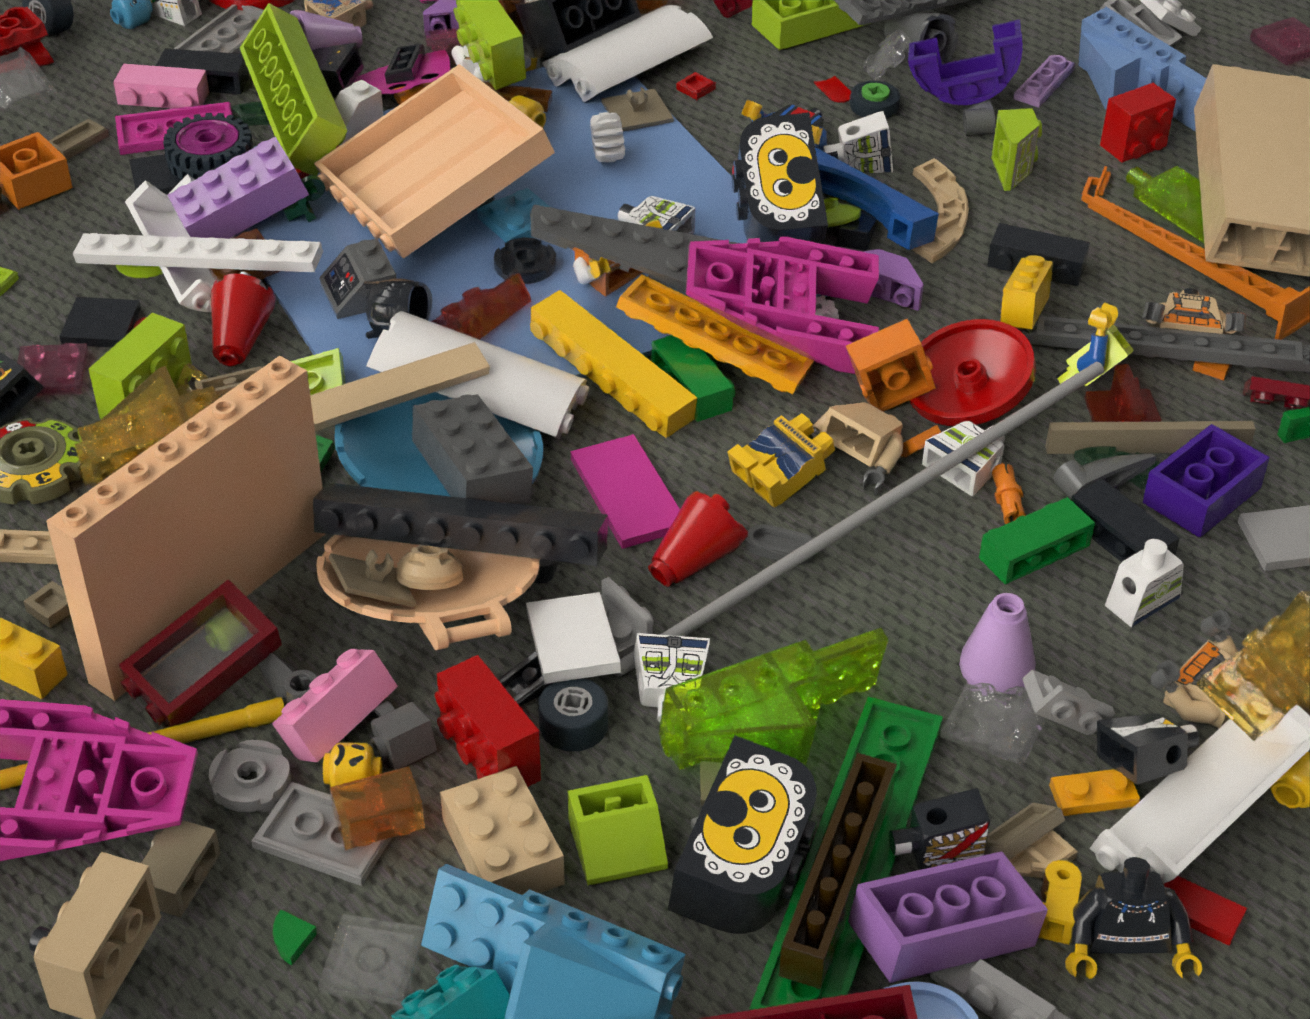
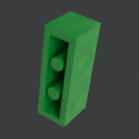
(696, 373)
(1036, 540)

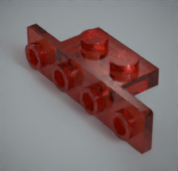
(485, 308)

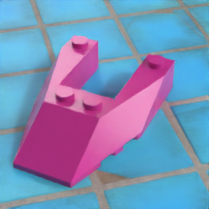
(775, 287)
(87, 778)

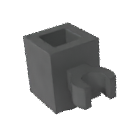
(401, 734)

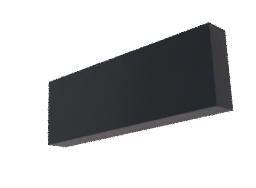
(405, 63)

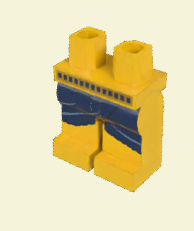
(781, 458)

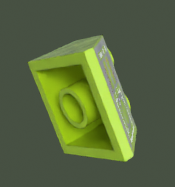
(1015, 145)

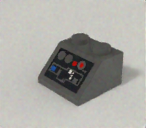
(346, 274)

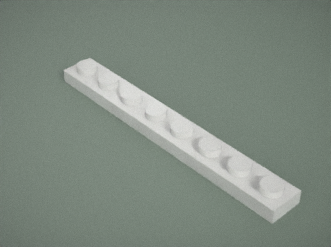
(198, 252)

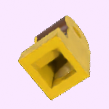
(1061, 893)

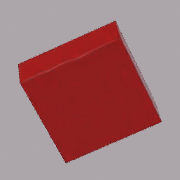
(696, 85)

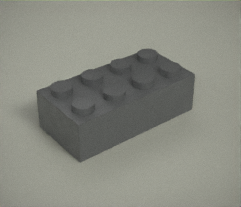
(471, 451)

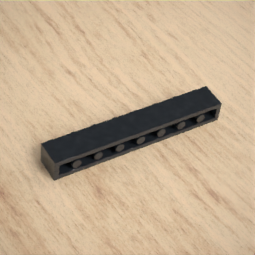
(461, 523)

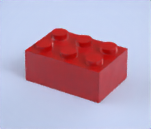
(486, 722)

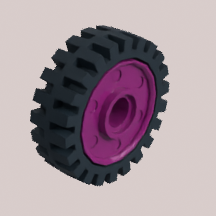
(205, 143)

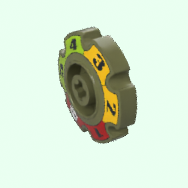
(37, 460)

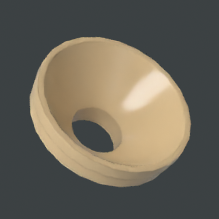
(429, 568)

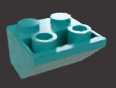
(458, 995)

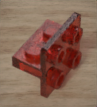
(1123, 402)

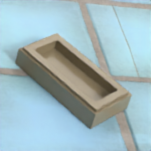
(79, 138)
(1023, 829)

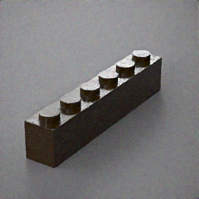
(837, 871)

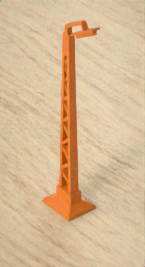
(1284, 305)

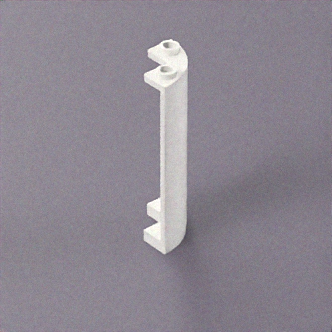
(628, 50)
(158, 217)
(513, 388)
(1205, 798)

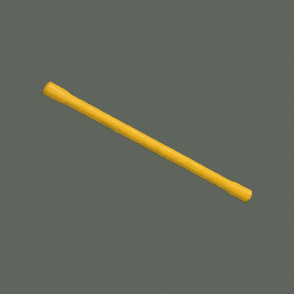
(250, 716)

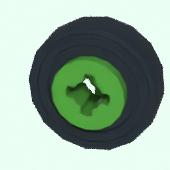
(874, 97)

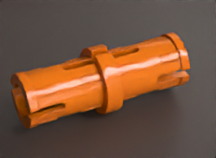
(1008, 492)

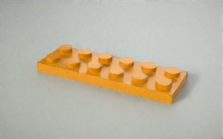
(707, 330)

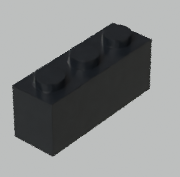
(224, 71)
(1014, 242)
(1119, 522)

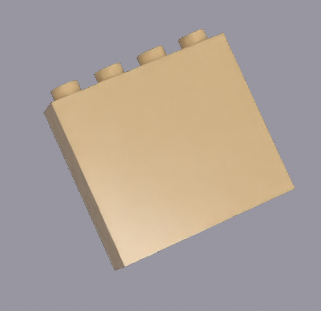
(1255, 169)

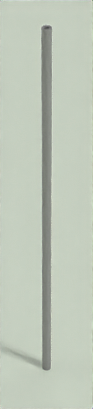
(874, 508)

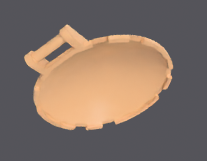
(486, 586)

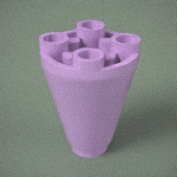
(327, 32)
(999, 646)

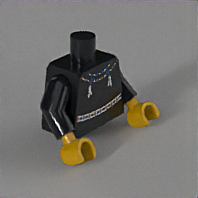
(1130, 915)

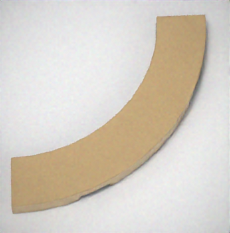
(951, 206)

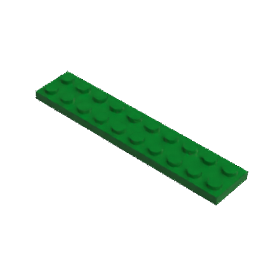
(892, 735)

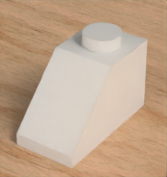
(359, 106)

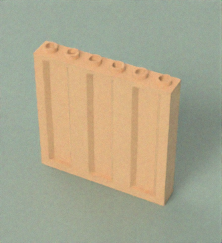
(432, 160)

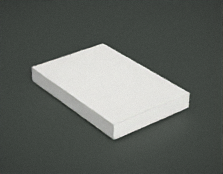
(573, 638)

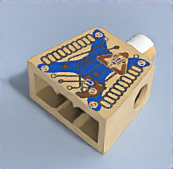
(344, 10)

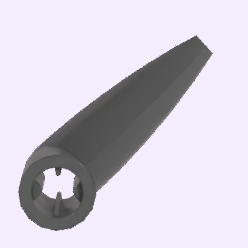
(979, 118)
(1115, 470)
(285, 679)

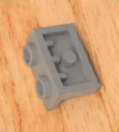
(624, 617)
(1065, 703)

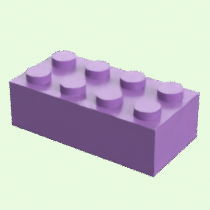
(239, 193)
(946, 916)

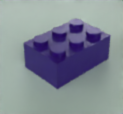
(1205, 480)

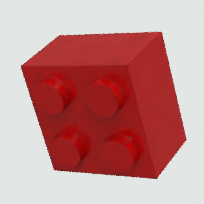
(1137, 122)

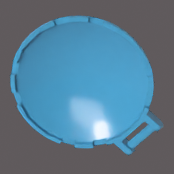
(381, 452)

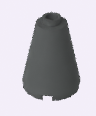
(927, 26)

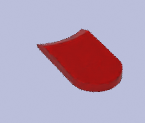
(834, 89)

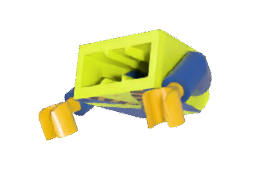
(1106, 345)

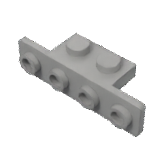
(995, 992)

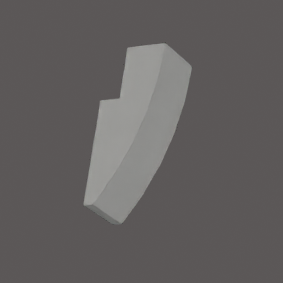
(1144, 19)

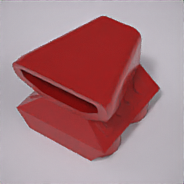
(23, 29)

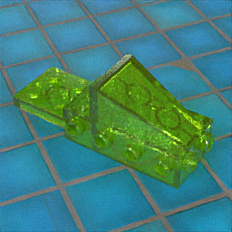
(766, 699)

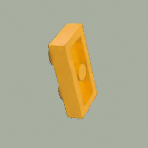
(1093, 792)

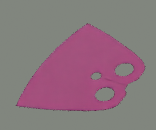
(433, 62)

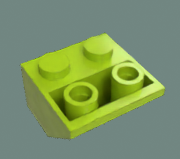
(617, 829)

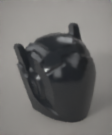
(392, 296)

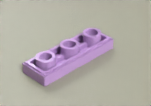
(1044, 80)

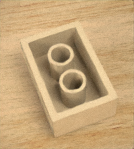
(503, 833)
(97, 936)

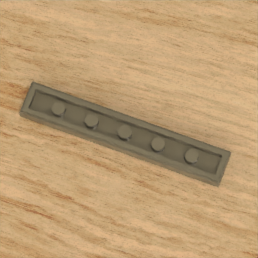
(1136, 436)

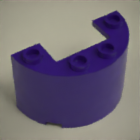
(968, 79)

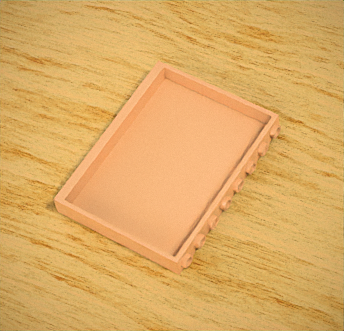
(187, 514)

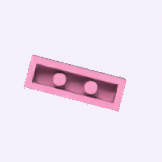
(160, 86)
(334, 704)

